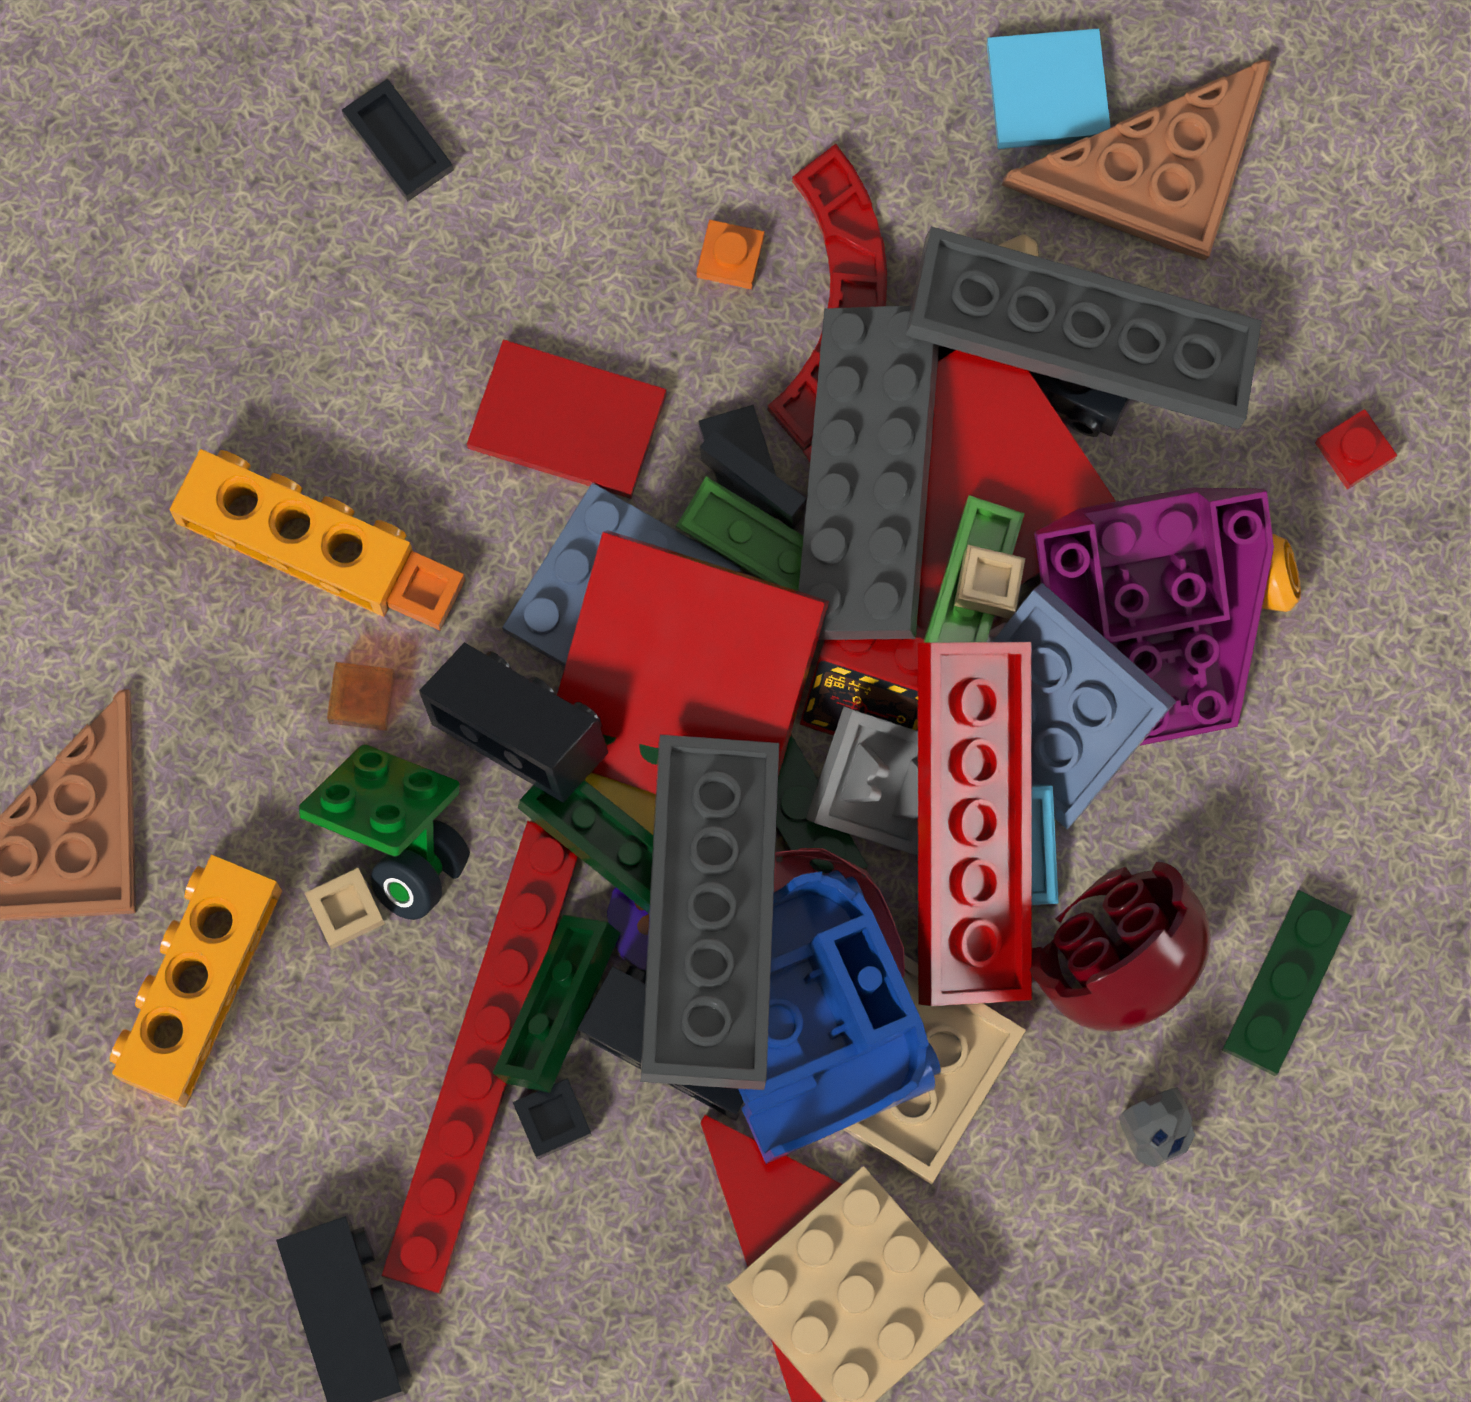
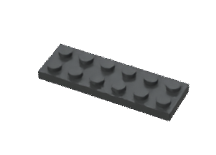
(1084, 328)
(869, 473)
(711, 913)

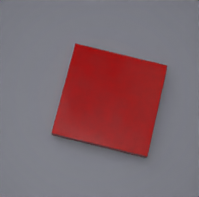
(1002, 445)
(686, 653)

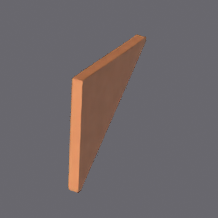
(1159, 170)
(72, 831)

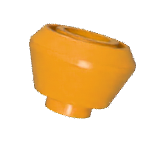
(1283, 581)

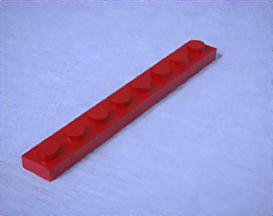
(470, 1089)

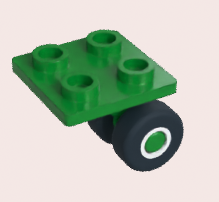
(393, 810)

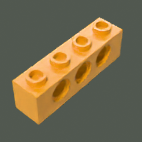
(220, 479)
(175, 1070)

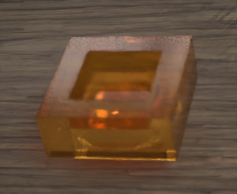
(361, 696)

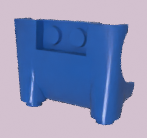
(838, 1020)

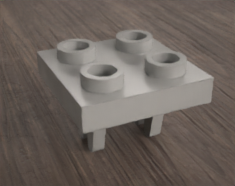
(870, 782)

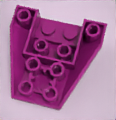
(1173, 589)

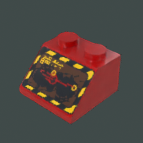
(867, 677)

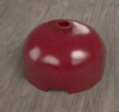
(1143, 972)

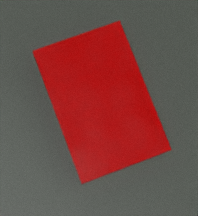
(566, 418)

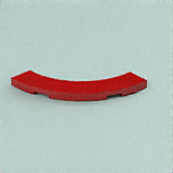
(855, 270)

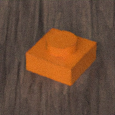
(730, 254)
(426, 590)

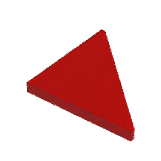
(764, 1207)

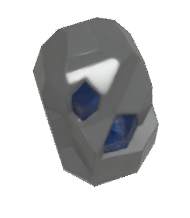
(1158, 1127)

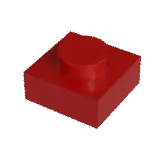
(1356, 449)

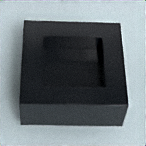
(552, 1119)

